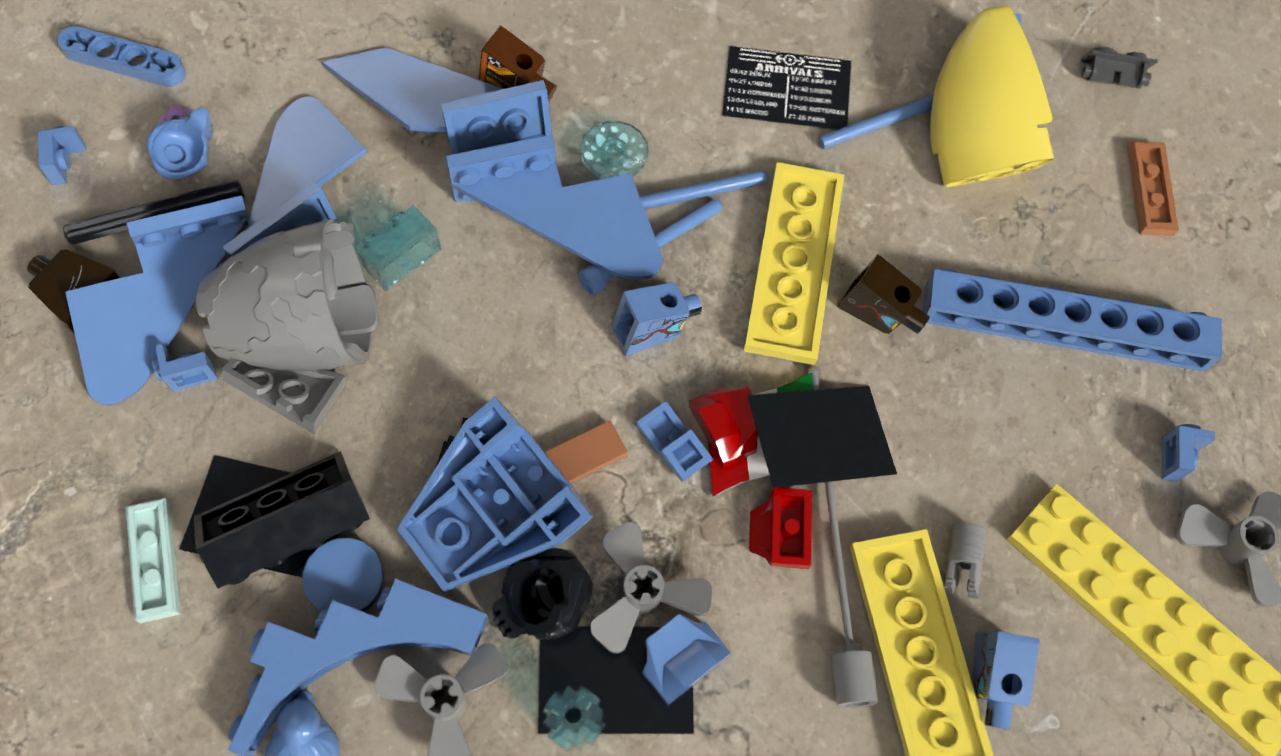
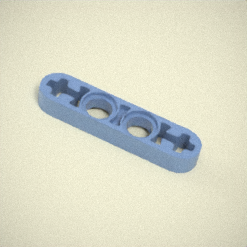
(120, 58)

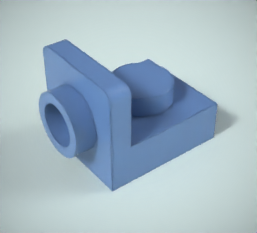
(54, 152)
(184, 372)
(1181, 449)

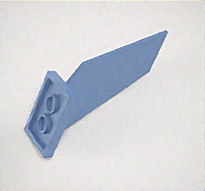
(443, 100)

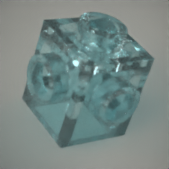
(579, 733)

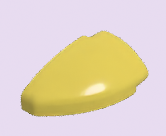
(990, 104)

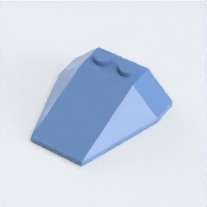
(490, 502)

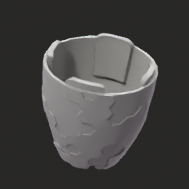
(291, 301)

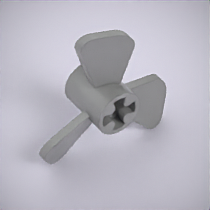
(1241, 542)
(616, 623)
(403, 683)

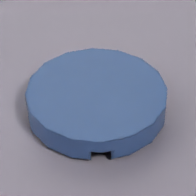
(345, 573)

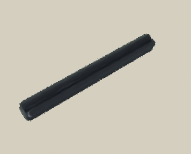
(116, 221)

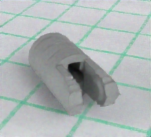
(968, 554)

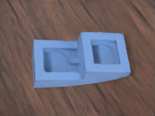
(673, 442)

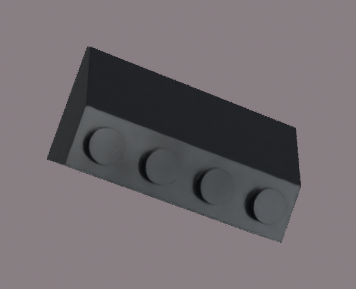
(278, 520)

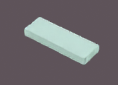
(152, 560)

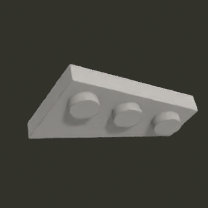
(296, 395)

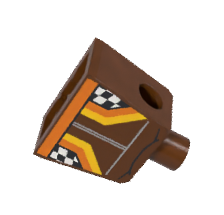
(511, 62)

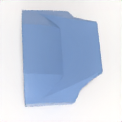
(681, 656)

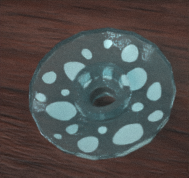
(614, 139)

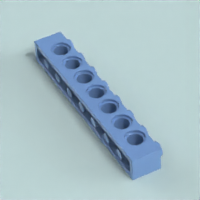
(1195, 349)

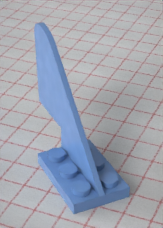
(303, 155)
(591, 219)
(128, 316)

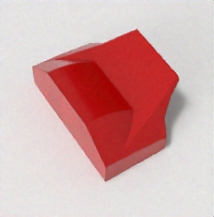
(727, 423)
(783, 528)

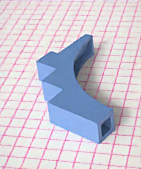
(344, 633)

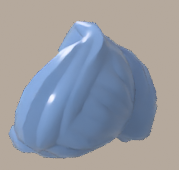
(181, 145)
(302, 731)

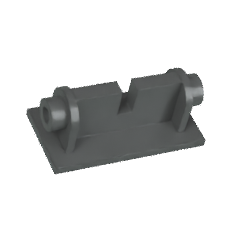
(1131, 67)

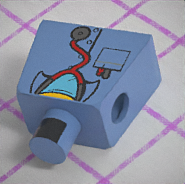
(652, 316)
(1004, 659)

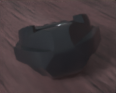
(543, 596)

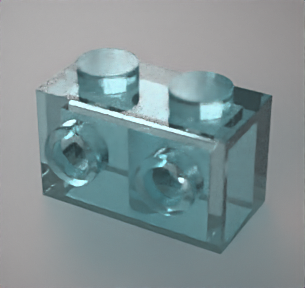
(398, 247)

